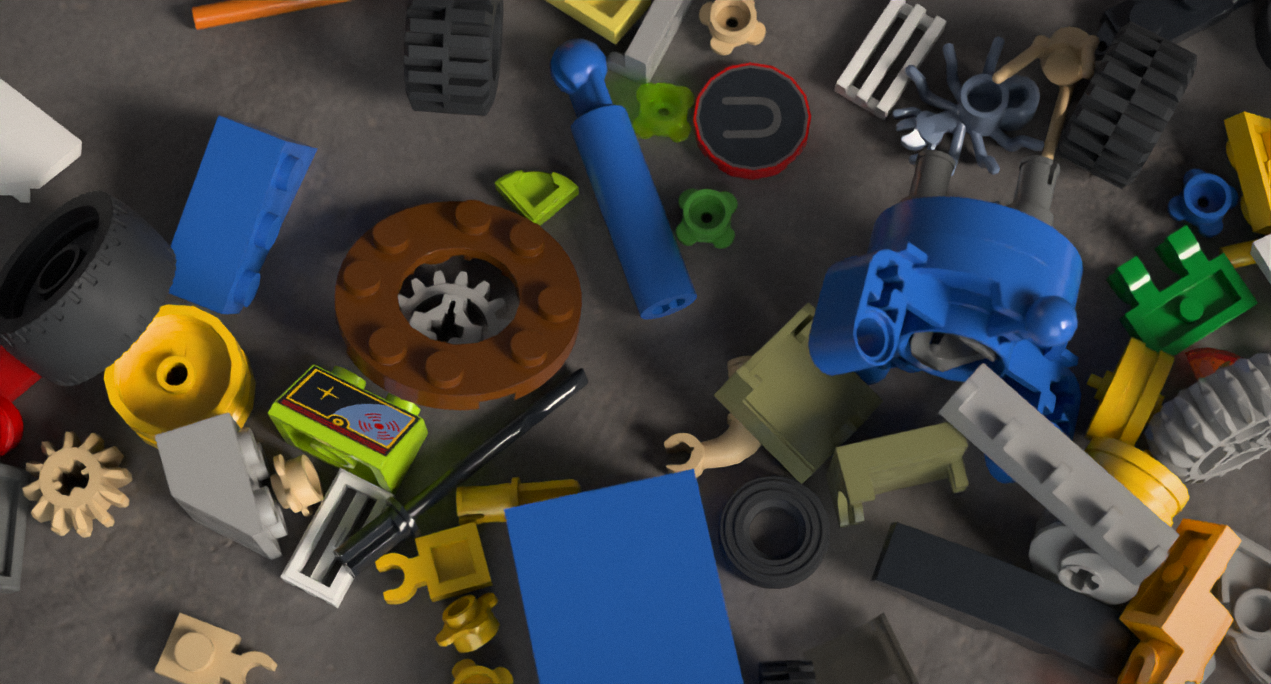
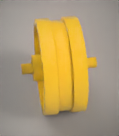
(1129, 393)
(1141, 475)

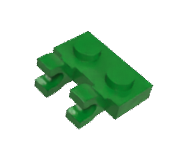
(1188, 309)

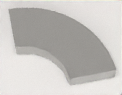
(1247, 597)

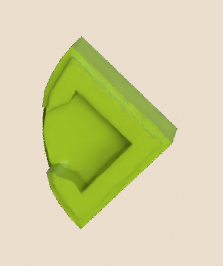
(536, 193)

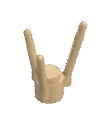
(1064, 61)

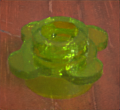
(663, 95)

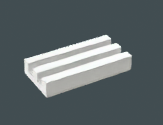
(914, 18)
(314, 585)

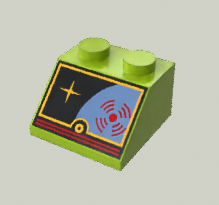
(350, 426)

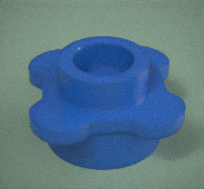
(1211, 188)

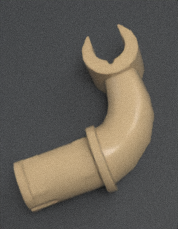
(726, 450)

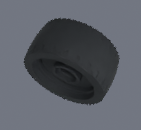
(83, 288)

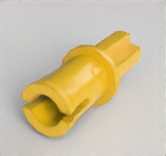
(488, 502)

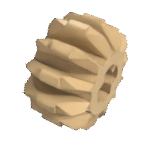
(80, 505)

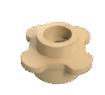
(724, 37)
(296, 484)

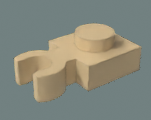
(206, 655)

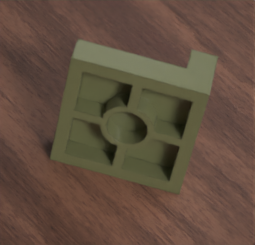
(794, 404)
(894, 463)

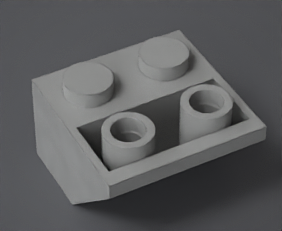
(217, 480)

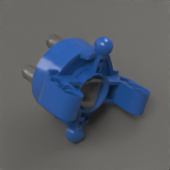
(960, 289)

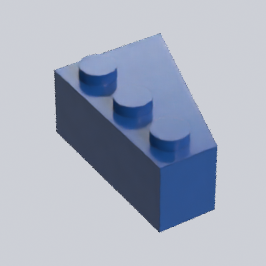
(235, 213)

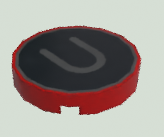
(751, 120)

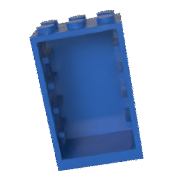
(623, 586)

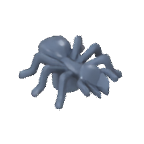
(980, 111)

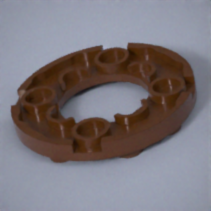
(447, 373)

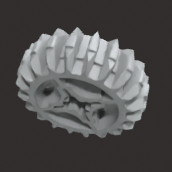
(1215, 422)

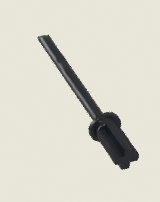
(398, 521)

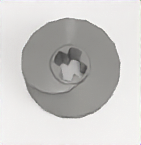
(1068, 561)

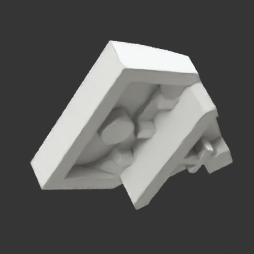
(30, 145)

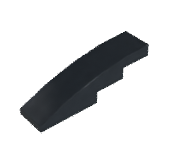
(1002, 599)

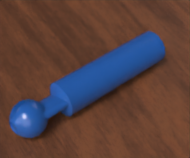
(622, 183)

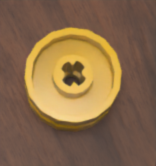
(180, 342)

